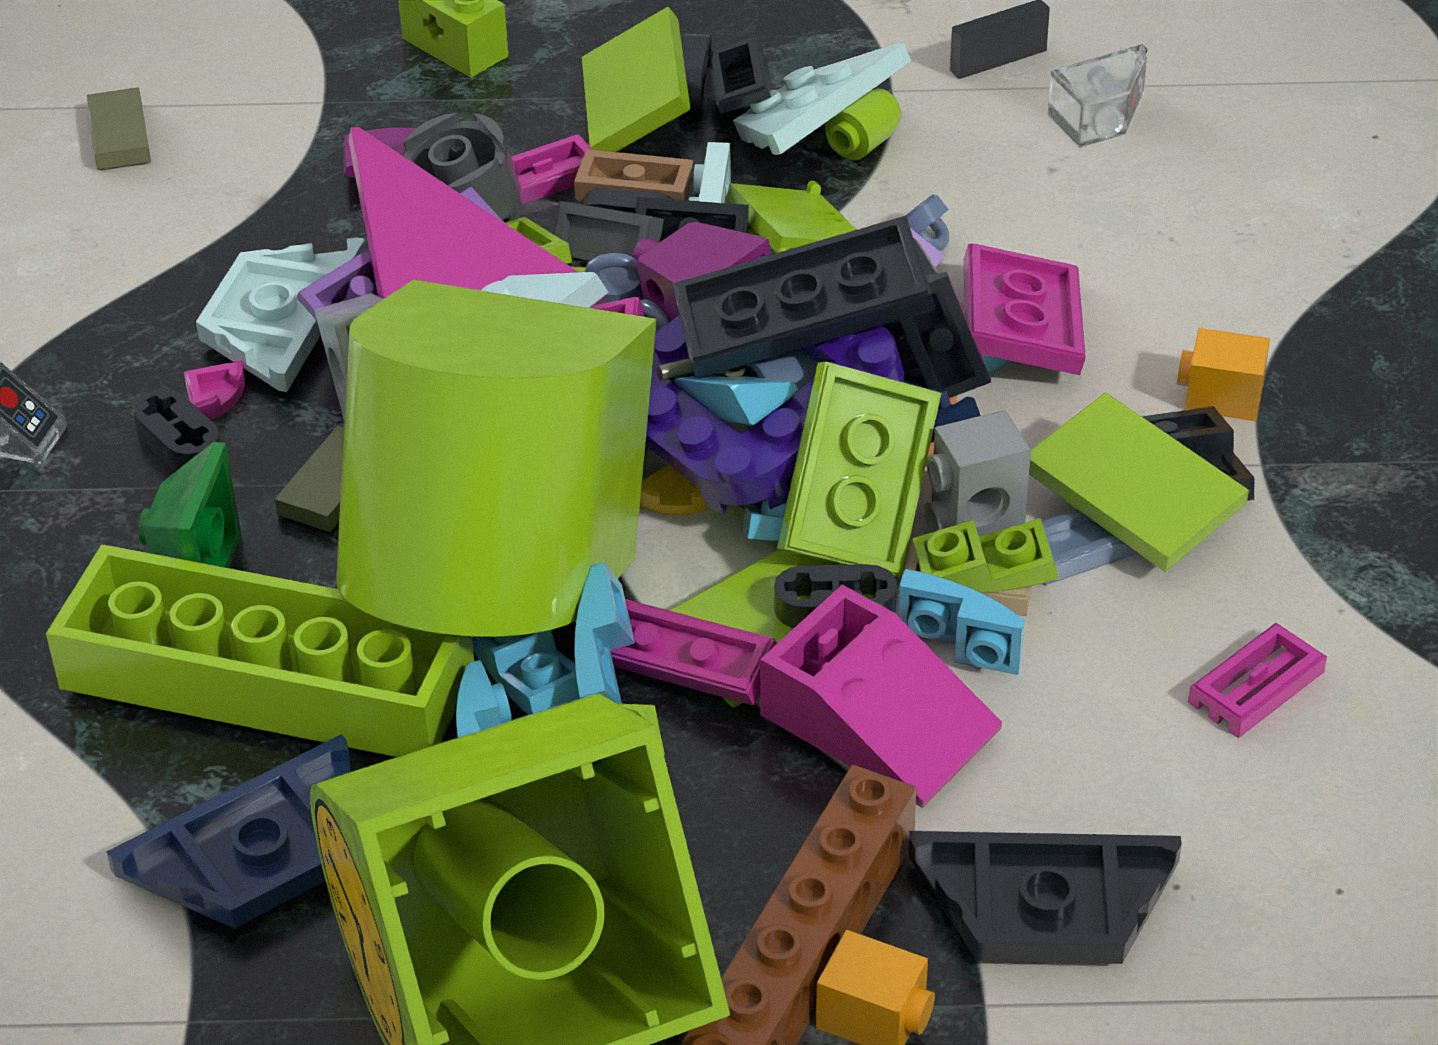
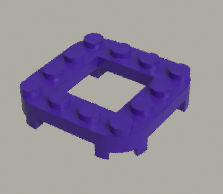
(753, 464)

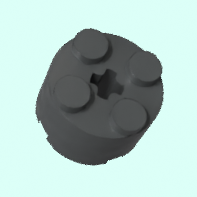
(468, 156)

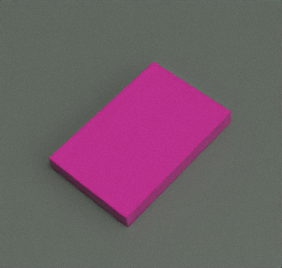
(1024, 308)

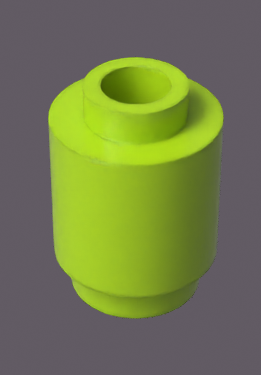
(863, 124)

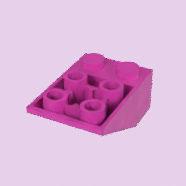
(873, 695)

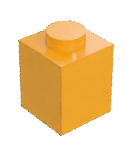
(1225, 372)
(873, 992)

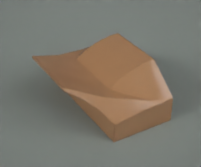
(633, 173)

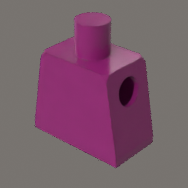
(688, 254)

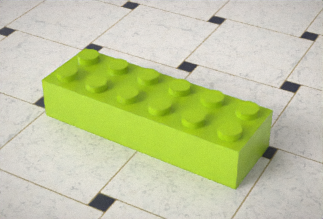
(254, 653)

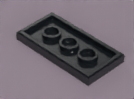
(802, 297)

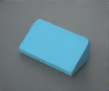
(738, 398)

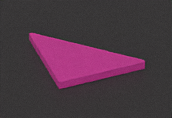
(430, 230)

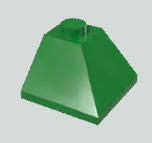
(195, 512)

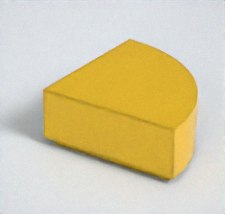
(671, 493)

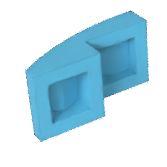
(600, 627)

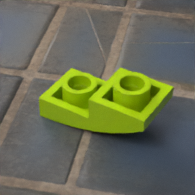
(990, 562)

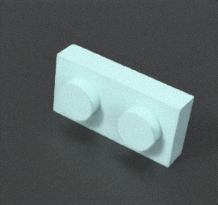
(713, 176)

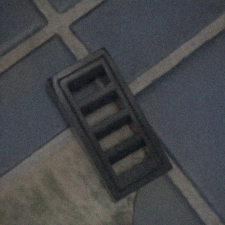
(740, 75)

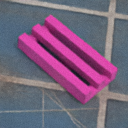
(549, 167)
(1267, 685)

